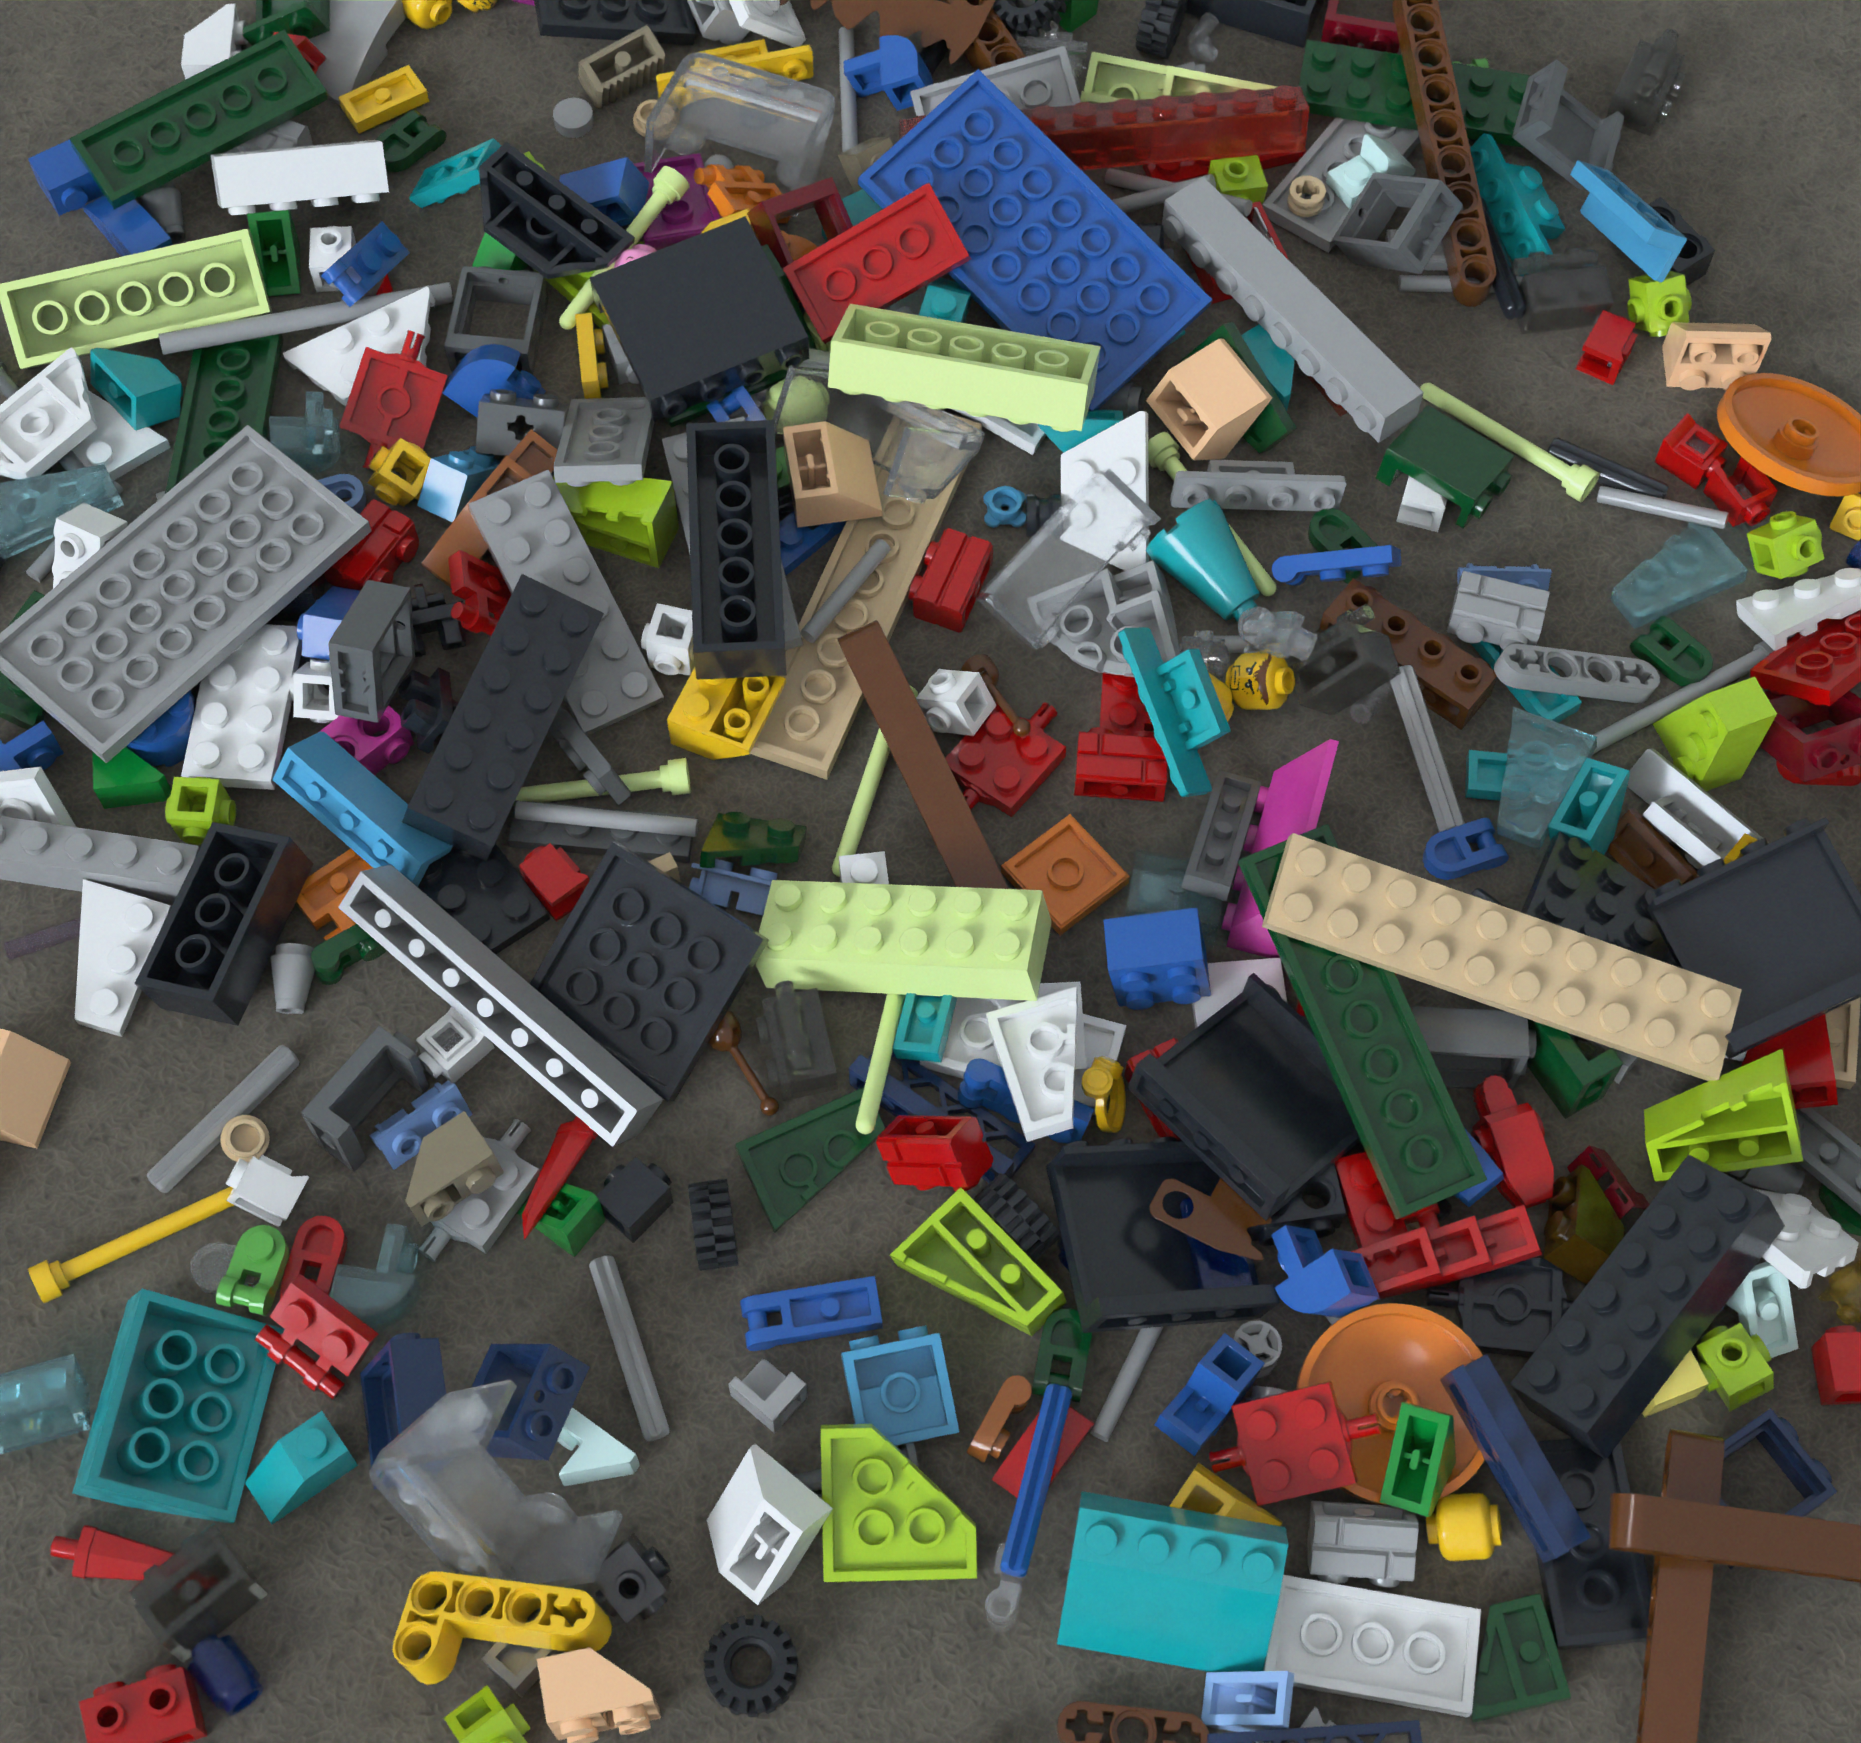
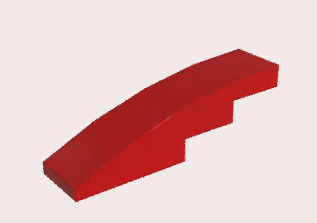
(1450, 1252)

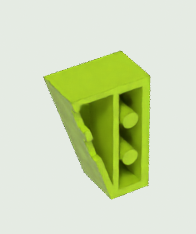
(625, 519)
(1718, 733)
(1727, 1123)
(979, 1264)

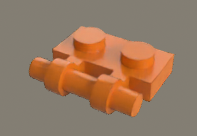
(736, 188)
(326, 890)

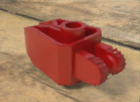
(1514, 1142)

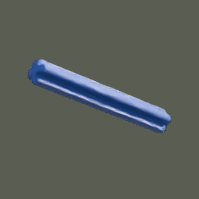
(1036, 1481)

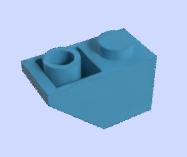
(454, 481)

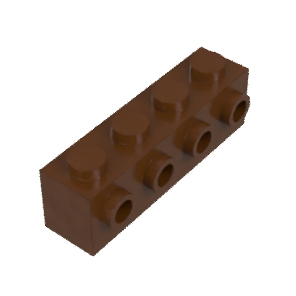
(1449, 677)

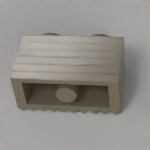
(621, 67)

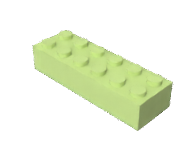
(134, 298)
(963, 367)
(905, 939)

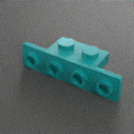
(1515, 201)
(1179, 705)

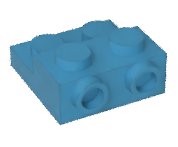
(901, 1386)

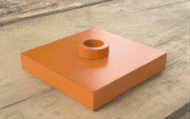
(1069, 871)

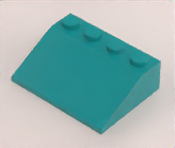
(177, 1410)
(1172, 1585)

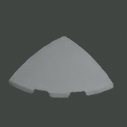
(355, 42)
(1111, 604)

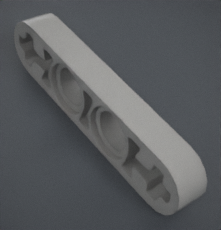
(1528, 669)

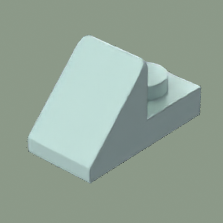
(1375, 157)
(1766, 1308)
(598, 1452)

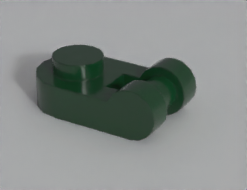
(403, 150)
(1335, 531)
(1684, 663)
(342, 951)
(1062, 1341)

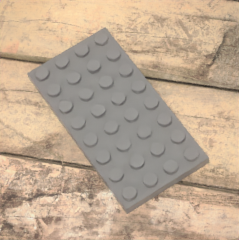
(177, 592)

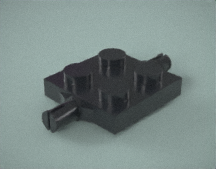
(1507, 1307)

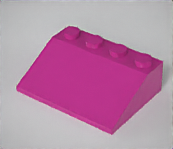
(1286, 807)

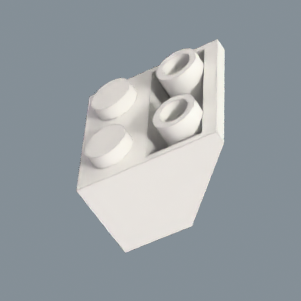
(763, 1525)

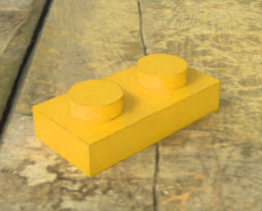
(383, 99)
(591, 344)

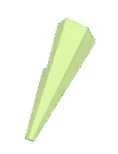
(1124, 78)

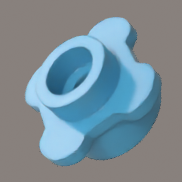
(1007, 497)

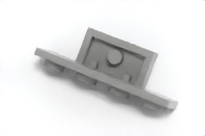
(1257, 487)
(1685, 811)

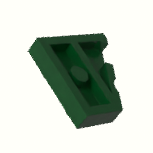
(753, 840)
(1518, 1661)

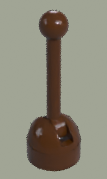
(990, 677)
(727, 1039)

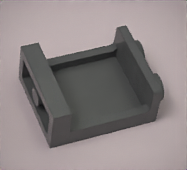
(1562, 128)
(358, 1090)

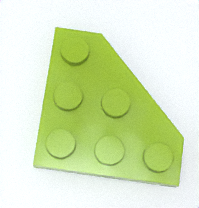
(887, 1514)

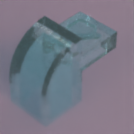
(310, 439)
(382, 1294)

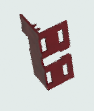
(1620, 1207)

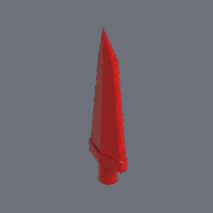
(565, 1153)
(107, 1555)

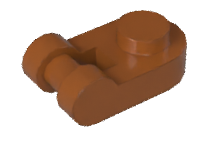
(991, 1434)

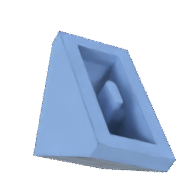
(1247, 1700)

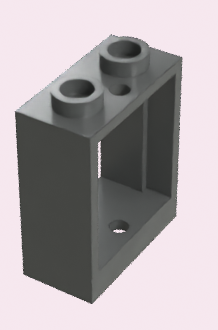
(1418, 236)
(488, 285)
(372, 651)
(1476, 1044)

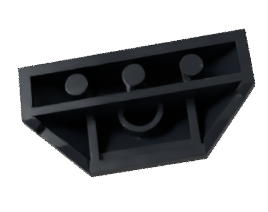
(544, 218)

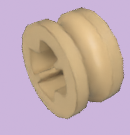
(1306, 185)

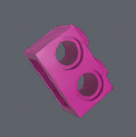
(371, 751)

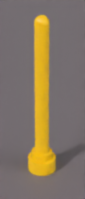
(54, 1277)

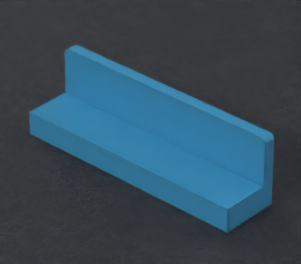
(1628, 221)
(356, 806)

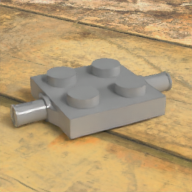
(485, 1215)

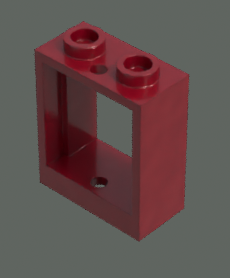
(1352, 30)
(818, 195)
(1821, 751)

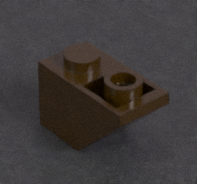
(1580, 1225)

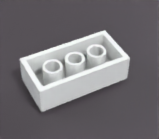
(300, 174)

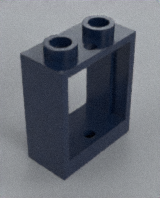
(400, 1387)
(528, 1426)
(1783, 1446)

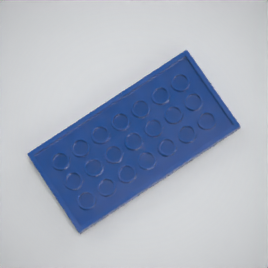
(1040, 234)

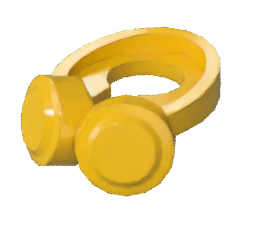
(1099, 1082)

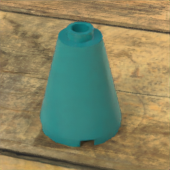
(1206, 560)

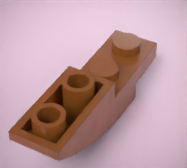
(526, 460)

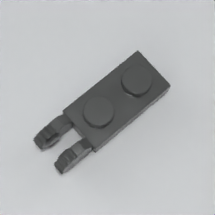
(584, 753)

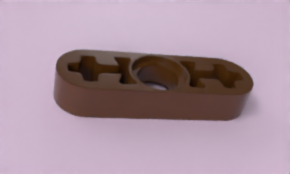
(1094, 1716)

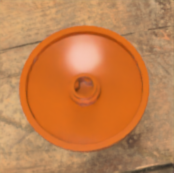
(1794, 433)
(1387, 1359)

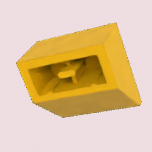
(722, 714)

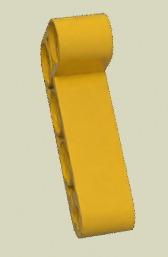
(504, 1622)

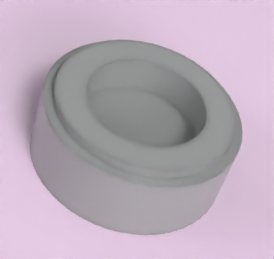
(573, 117)

